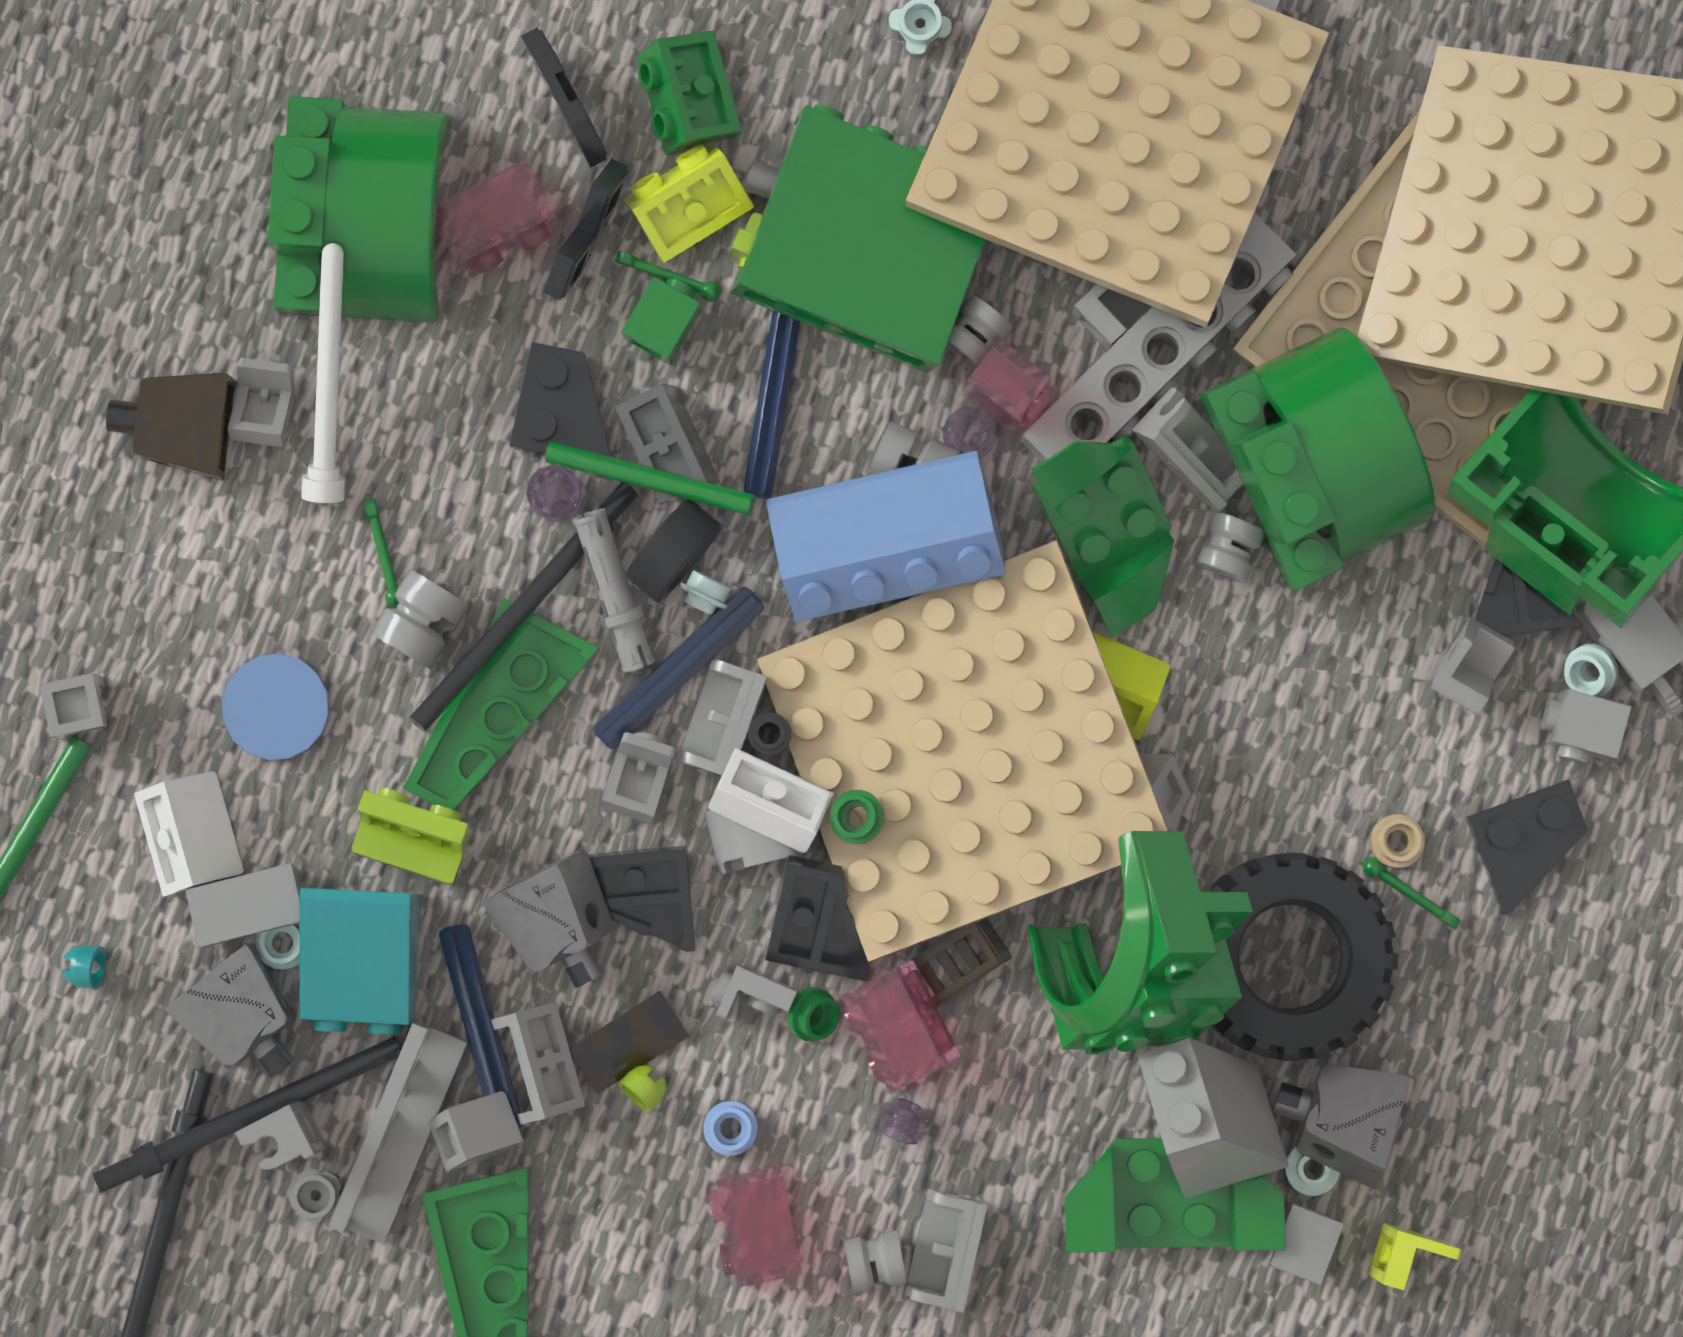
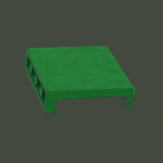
(847, 249)

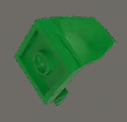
(1108, 526)
(1137, 1203)

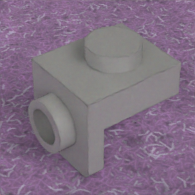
(262, 402)
(637, 776)

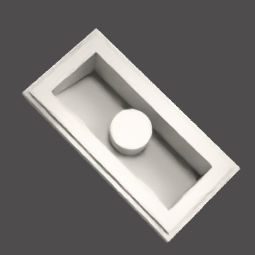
(770, 801)

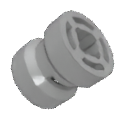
(981, 326)
(1230, 547)
(887, 1265)

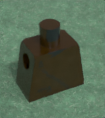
(179, 421)

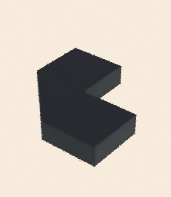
(565, 96)
(597, 211)

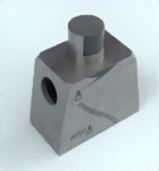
(555, 917)
(238, 1013)
(1347, 1119)

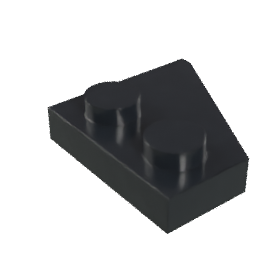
(814, 922)

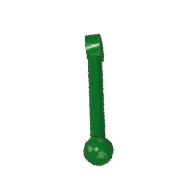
(709, 290)
(374, 519)
(1373, 868)

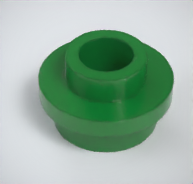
(840, 817)
(813, 1015)

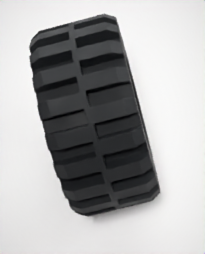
(1364, 958)

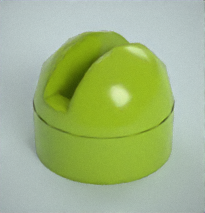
(642, 1089)

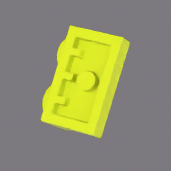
(688, 200)

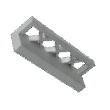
(398, 1133)

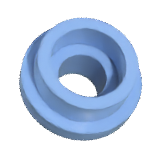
(717, 1140)

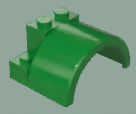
(366, 193)
(1333, 460)
(1572, 508)

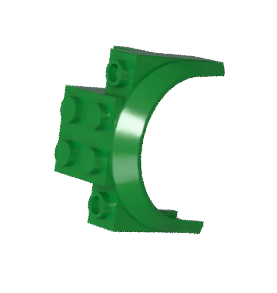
(1169, 963)

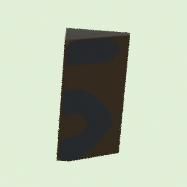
(628, 1042)

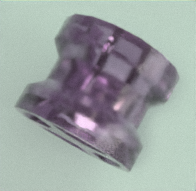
(548, 481)

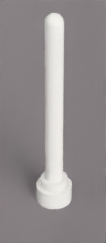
(323, 478)

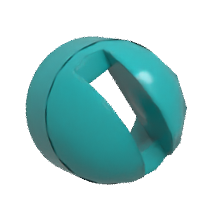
(81, 964)

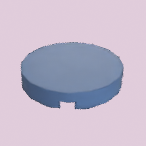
(276, 707)

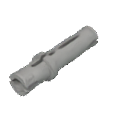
(619, 608)

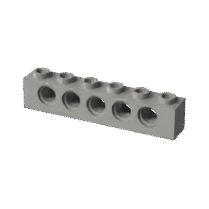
(1266, 261)

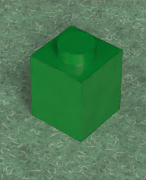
(663, 318)

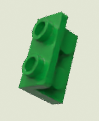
(688, 91)

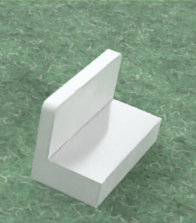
(188, 832)

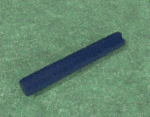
(771, 406)
(679, 667)
(477, 1014)

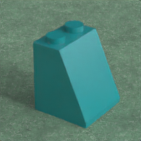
(358, 958)

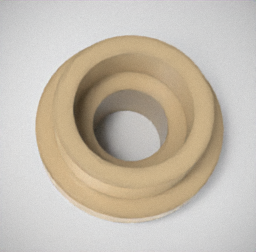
(1414, 841)

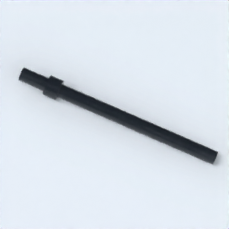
(514, 616)
(150, 1158)
(166, 1208)

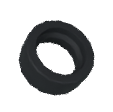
(673, 550)

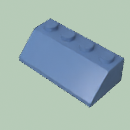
(886, 536)

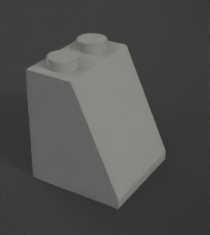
(1211, 1115)

